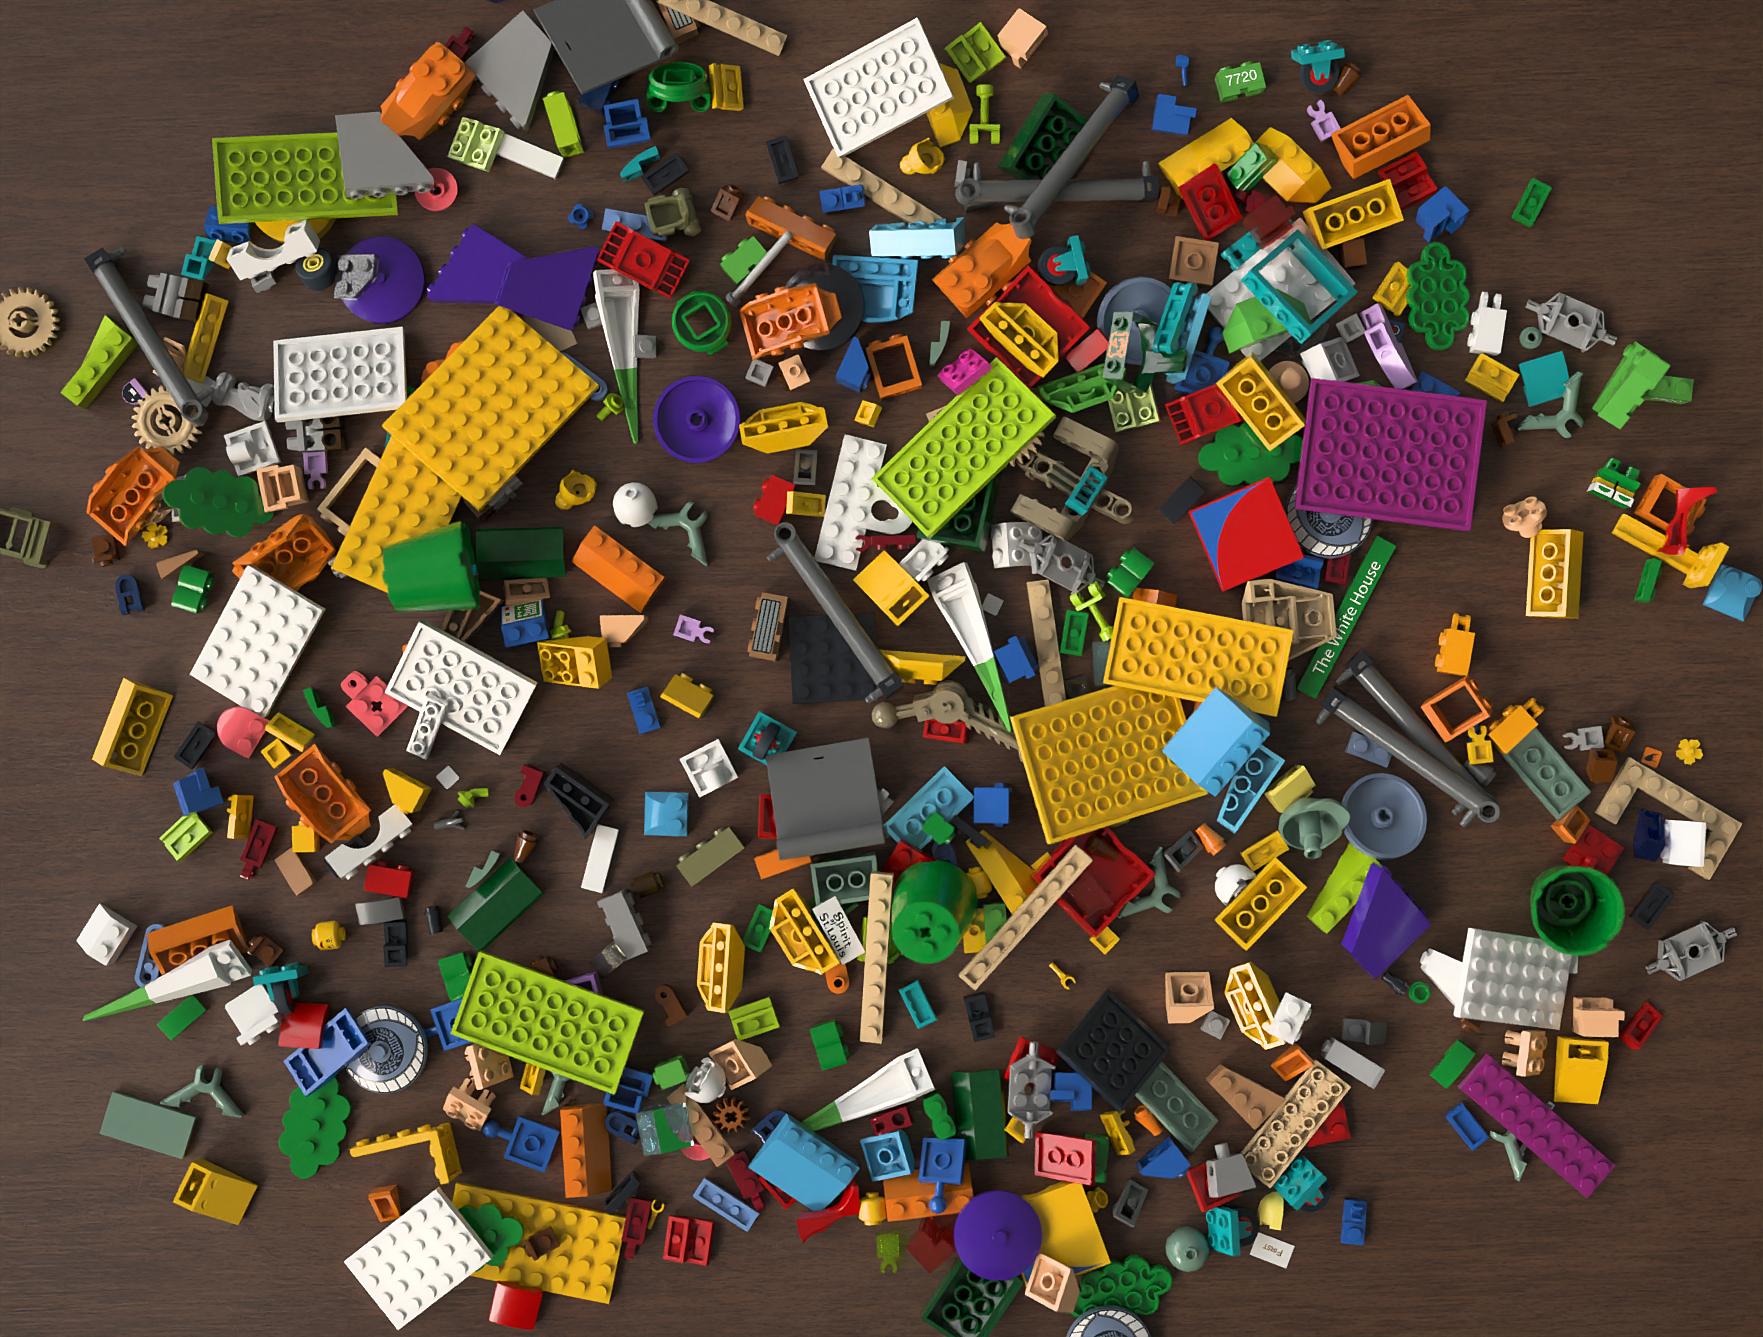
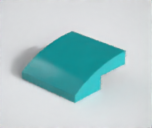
(1544, 378)

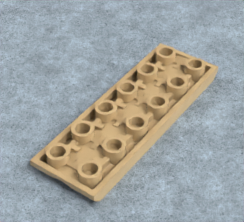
(1293, 1123)

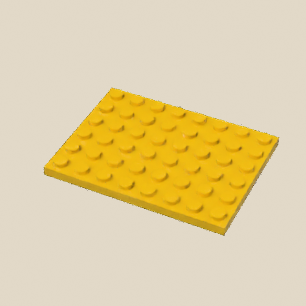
(490, 406)
(1102, 759)

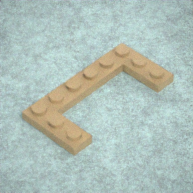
(1635, 775)

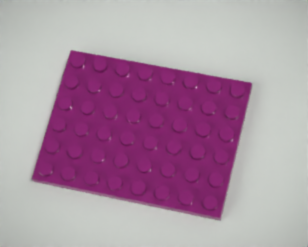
(1390, 454)

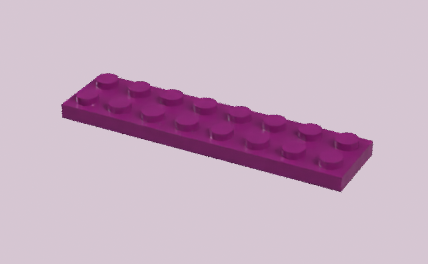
(1536, 1126)

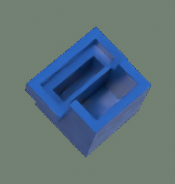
(1170, 117)
(625, 124)
(1441, 213)
(1016, 660)
(195, 793)
(992, 805)
(1073, 1089)
(631, 1090)

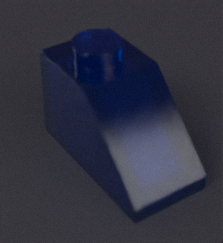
(1649, 835)

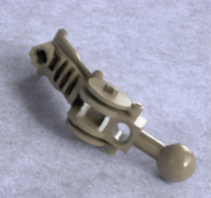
(948, 704)

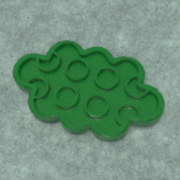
(1437, 296)
(1243, 456)
(217, 502)
(314, 1128)
(494, 1230)
(1124, 1284)

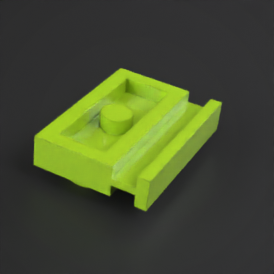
(185, 836)
(754, 1018)

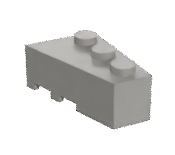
(625, 923)

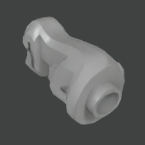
(252, 401)

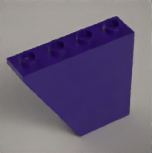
(473, 270)
(549, 286)
(1382, 922)

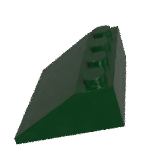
(1042, 139)
(972, 523)
(968, 1303)

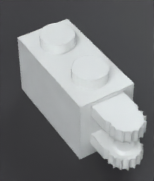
(1487, 327)

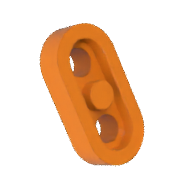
(837, 972)

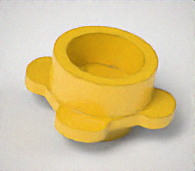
(1097, 1199)

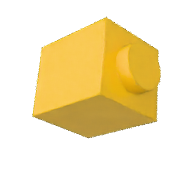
(304, 839)

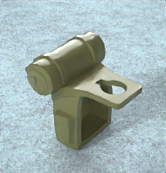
(673, 214)

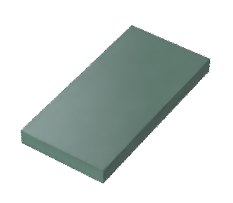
(1546, 774)
(1176, 1107)
(148, 1125)

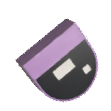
(133, 392)

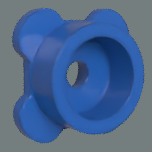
(580, 210)

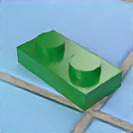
(1531, 202)
(1646, 585)
(1073, 633)
(758, 928)

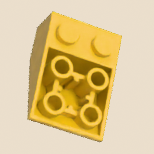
(891, 588)
(575, 661)
(1580, 1069)
(215, 1192)

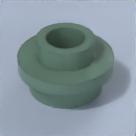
(1526, 342)

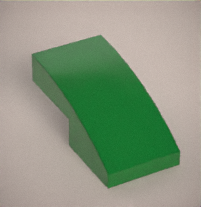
(323, 713)
(181, 1017)
(1452, 1064)

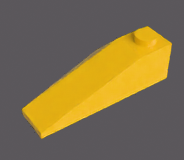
(1005, 871)

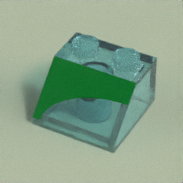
(664, 1128)

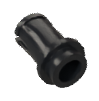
(433, 919)
(1395, 982)

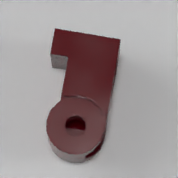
(531, 784)
(892, 1120)

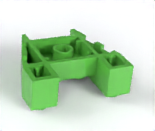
(1629, 383)

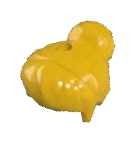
(920, 152)
(570, 485)

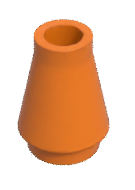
(1212, 841)
(1148, 1120)

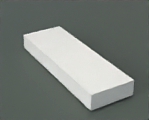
(530, 156)
(600, 858)

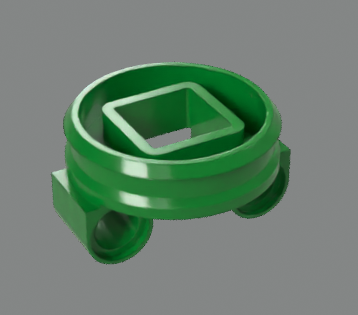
(678, 83)
(691, 305)

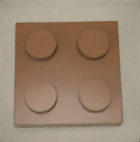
(1193, 261)

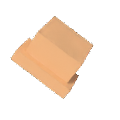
(1021, 37)
(281, 487)
(1596, 1017)

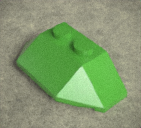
(1254, 323)
(1079, 389)

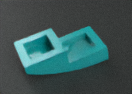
(633, 168)

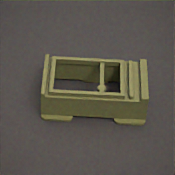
(34, 539)

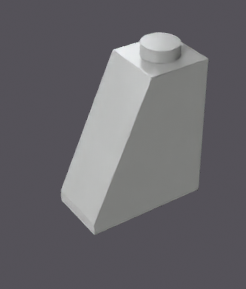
(1352, 1062)

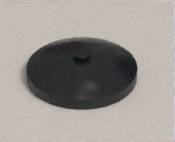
(849, 297)

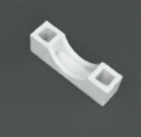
(251, 260)
(347, 860)

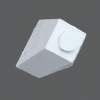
(1443, 972)

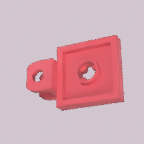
(364, 695)

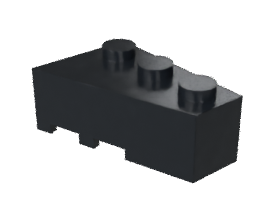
(578, 798)

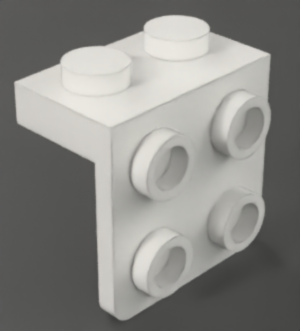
(1006, 542)
(923, 558)
(253, 1014)
(1290, 1018)

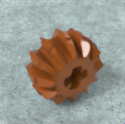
(730, 1107)

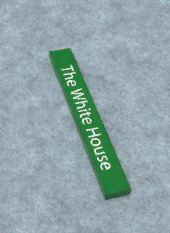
(1346, 616)

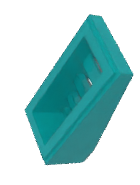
(1081, 503)

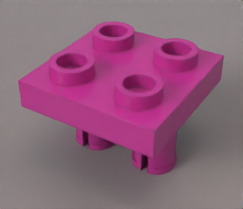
(964, 371)

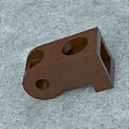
(671, 1003)

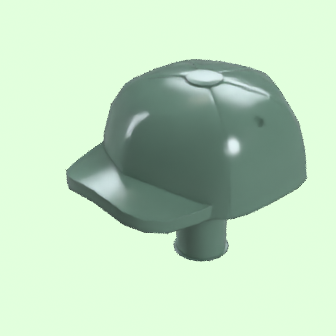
(1313, 824)

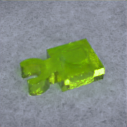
(887, 1248)

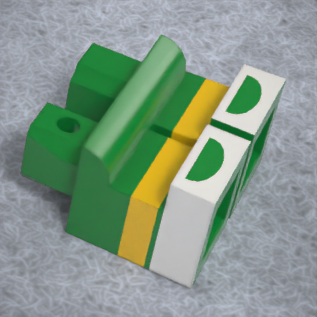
(1614, 486)

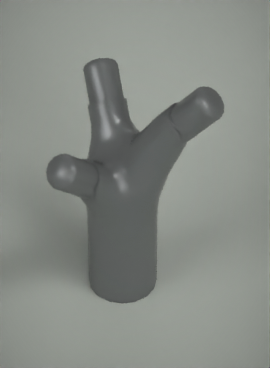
(452, 821)

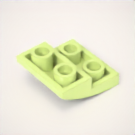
(475, 144)
(1133, 409)

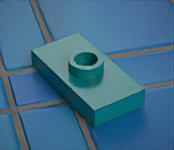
(918, 1004)

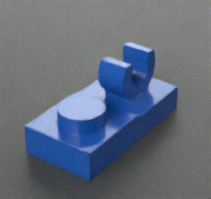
(842, 198)
(643, 710)
(1353, 1221)

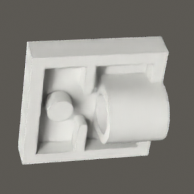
(251, 449)
(709, 768)

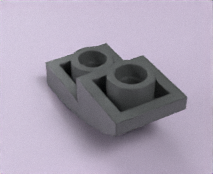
(380, 910)

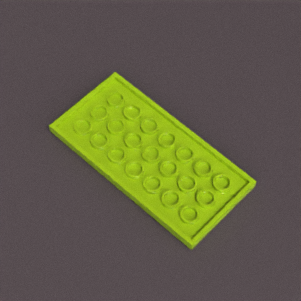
(286, 180)
(963, 448)
(547, 1022)

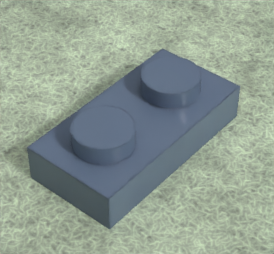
(1368, 750)

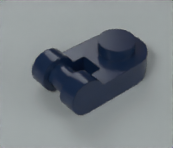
(126, 587)
(944, 852)
(771, 1121)
(616, 1124)

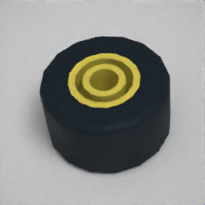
(317, 270)

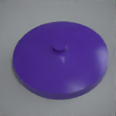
(398, 283)
(696, 419)
(997, 1235)

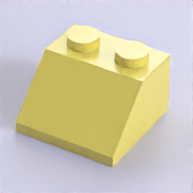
(1289, 788)

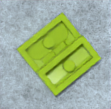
(975, 52)

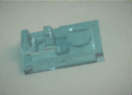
(1100, 655)

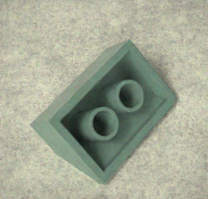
(843, 877)

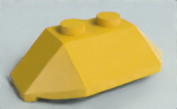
(951, 117)
(1295, 173)
(1023, 335)
(783, 427)
(921, 665)
(801, 935)
(720, 967)
(1253, 1003)

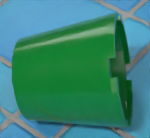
(432, 571)
(935, 898)
(1588, 917)

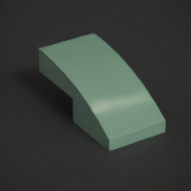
(938, 347)
(480, 873)

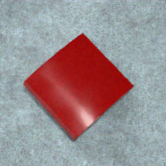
(1409, 180)
(304, 1026)
(689, 1240)
(515, 1305)

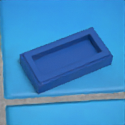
(1466, 1126)

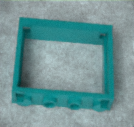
(1318, 267)

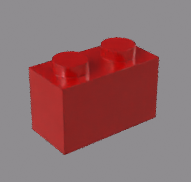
(774, 500)
(389, 880)

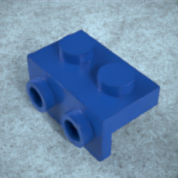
(226, 232)
(1301, 572)

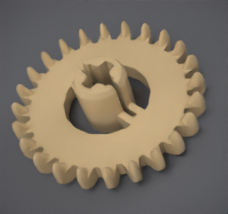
(10, 318)
(145, 427)

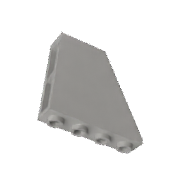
(514, 68)
(377, 159)

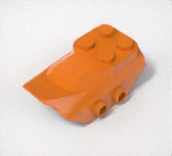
(428, 93)
(984, 268)
(788, 318)
(132, 491)
(291, 553)
(323, 796)

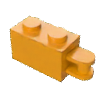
(1455, 647)
(1513, 725)

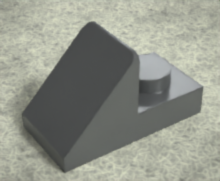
(805, 467)
(1183, 851)
(1363, 1030)
(1130, 1203)

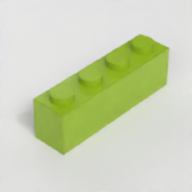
(106, 355)
(1341, 889)

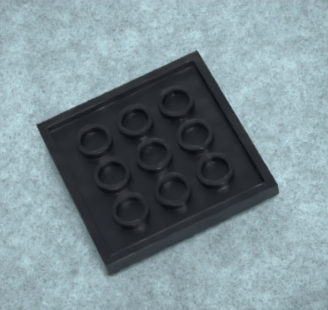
(824, 663)
(1113, 1050)

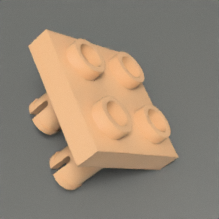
(1530, 1059)
(488, 1066)
(467, 1109)

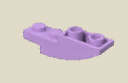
(1386, 348)

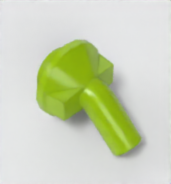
(613, 404)
(559, 631)
(467, 797)

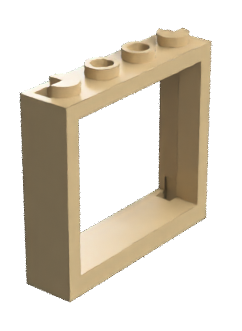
(324, 507)

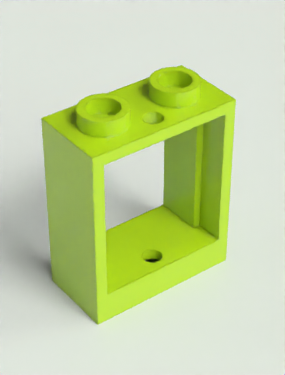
(563, 124)

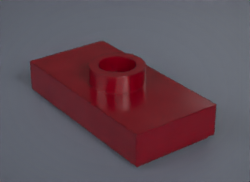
(1337, 570)

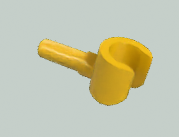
(1062, 975)
(654, 1213)

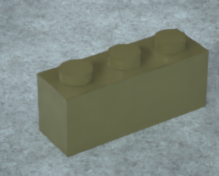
(710, 855)

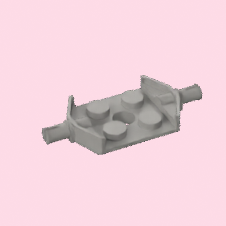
(1554, 321)
(1047, 558)
(1674, 951)
(1035, 1105)

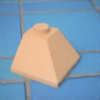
(620, 628)
(1188, 996)
(740, 1062)
(1053, 1284)

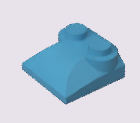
(1732, 592)
(666, 813)
(888, 1155)

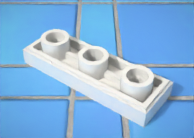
(430, 716)

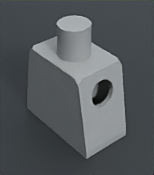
(1227, 1173)

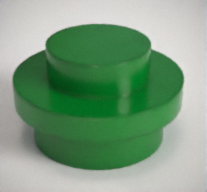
(1419, 992)

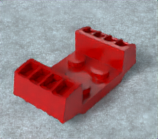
(643, 260)
(1202, 414)

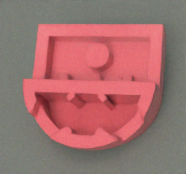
(241, 729)

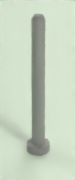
(734, 298)

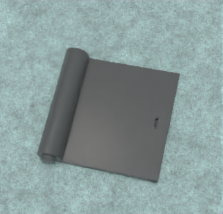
(606, 38)
(825, 799)

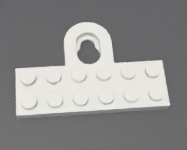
(851, 504)

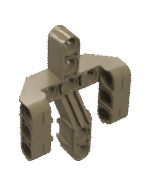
(1103, 455)

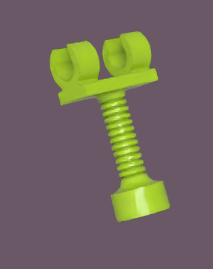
(985, 93)
(1097, 593)

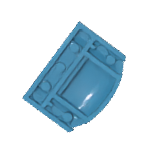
(886, 285)

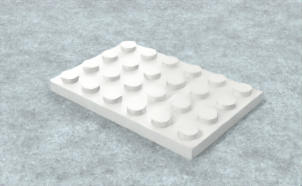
(878, 88)
(1283, 274)
(339, 374)
(257, 641)
(481, 692)
(1512, 980)
(418, 1258)

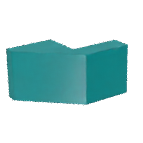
(198, 264)

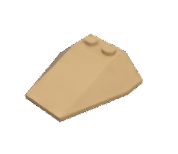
(1292, 608)

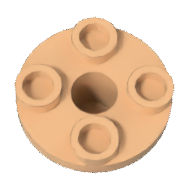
(1291, 379)
(1525, 516)

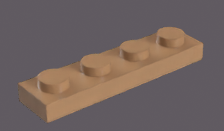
(703, 1128)

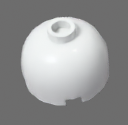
(634, 504)
(1232, 881)
(706, 1082)

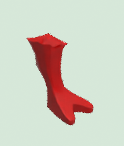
(1676, 539)
(819, 1221)

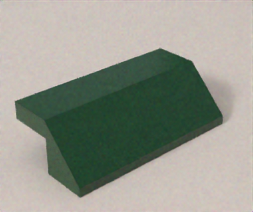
(520, 553)
(495, 905)
(981, 1113)

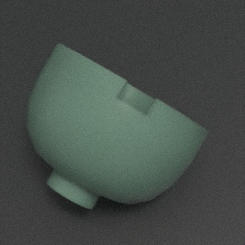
(1187, 1249)

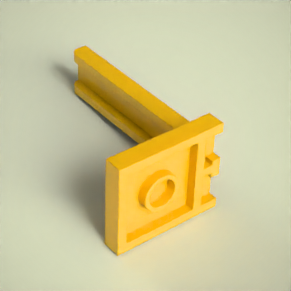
(1698, 567)
(441, 1147)

